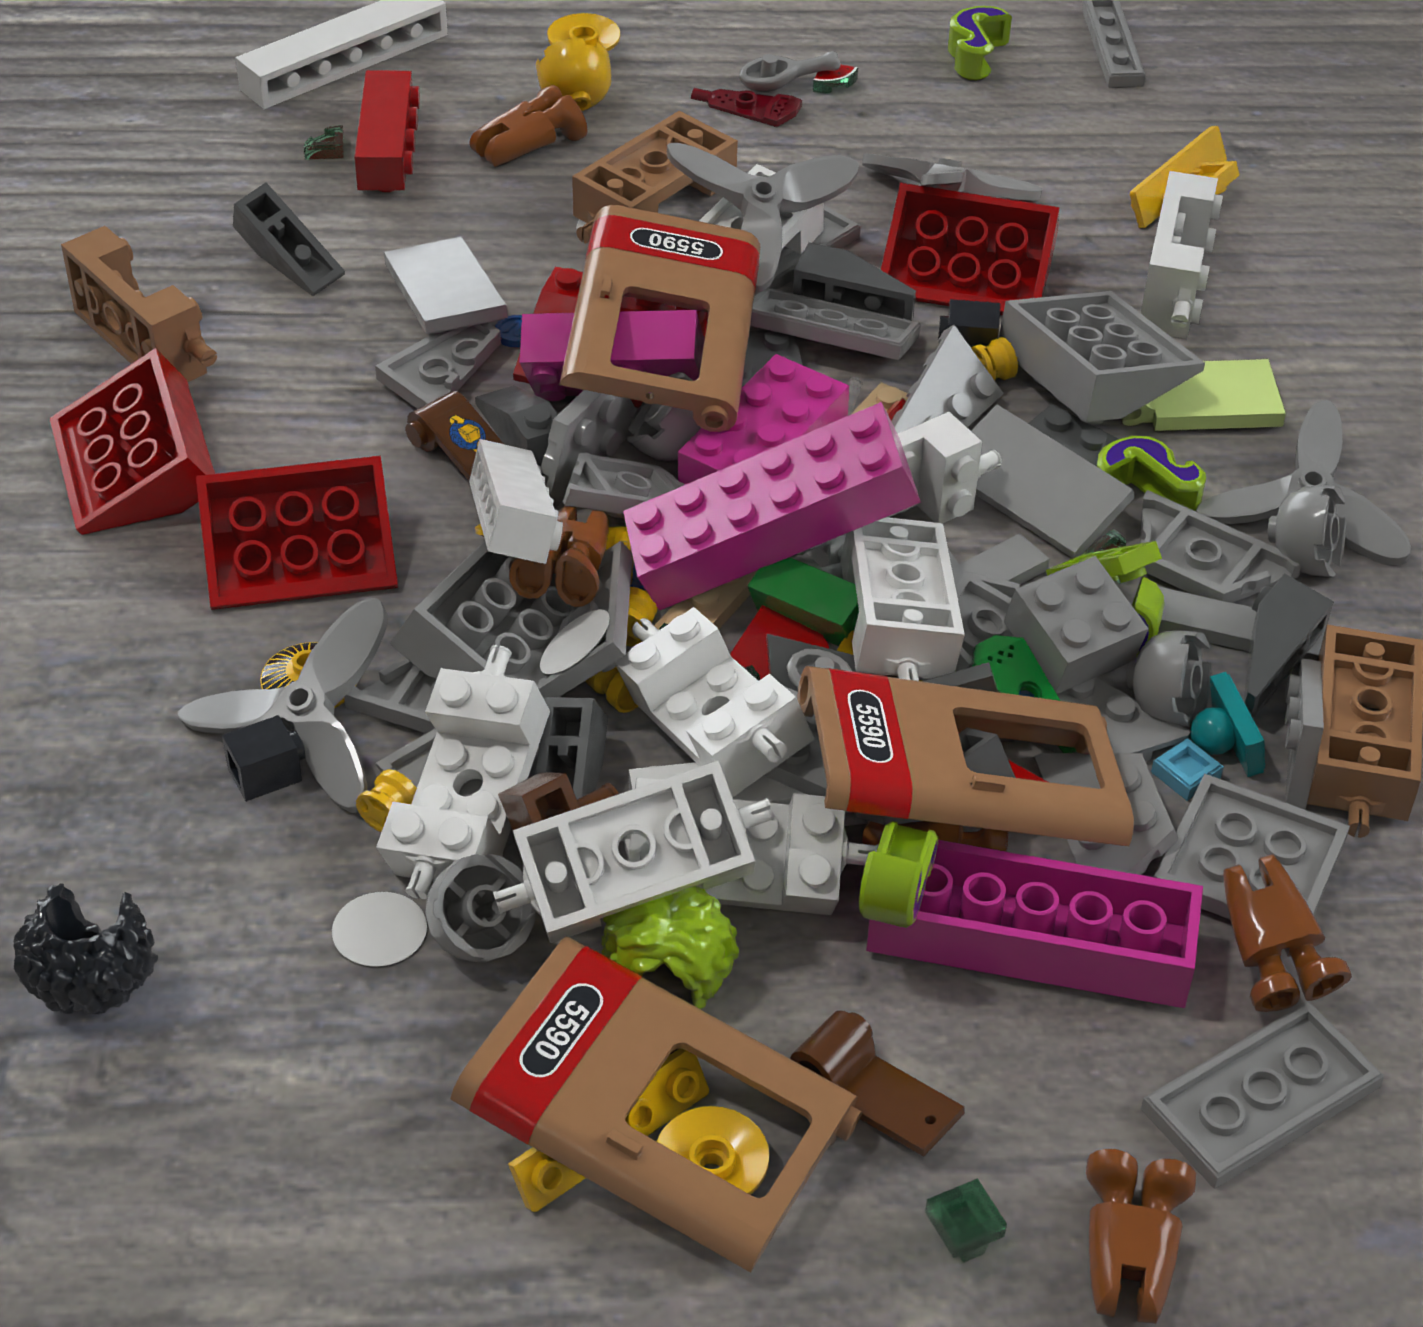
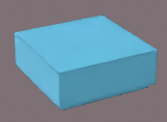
(1185, 767)

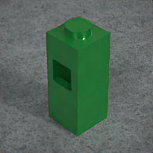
(807, 597)

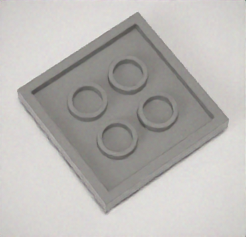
(1238, 826)

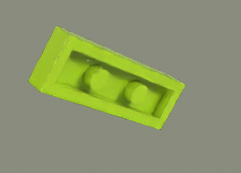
(1121, 563)

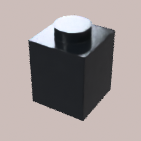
(974, 320)
(263, 757)

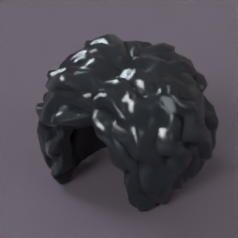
(76, 963)

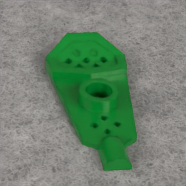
(1015, 669)

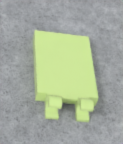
(1218, 398)

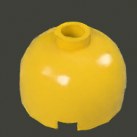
(576, 71)

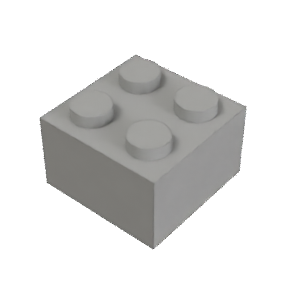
(1076, 624)

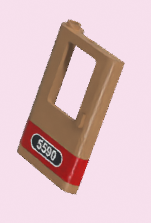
(674, 265)
(899, 755)
(583, 1053)

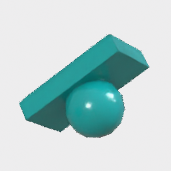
(1229, 726)

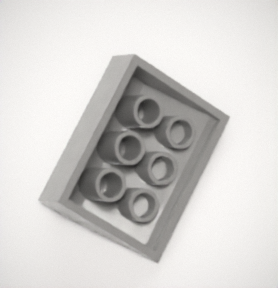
(1095, 353)
(480, 610)

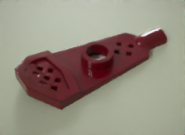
(747, 104)

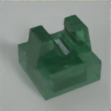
(966, 1219)

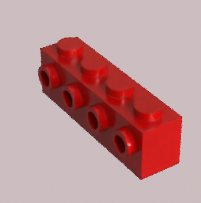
(386, 130)

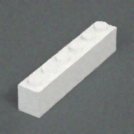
(338, 48)
(514, 503)

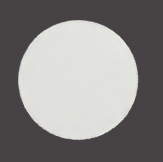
(574, 641)
(379, 929)

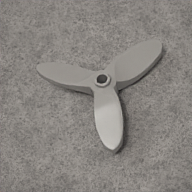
(950, 175)
(765, 198)
(1316, 460)
(309, 702)

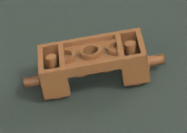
(640, 171)
(112, 305)
(1365, 756)

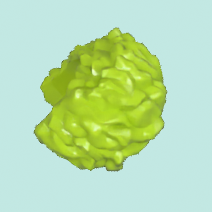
(675, 930)

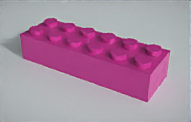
(770, 507)
(1052, 924)

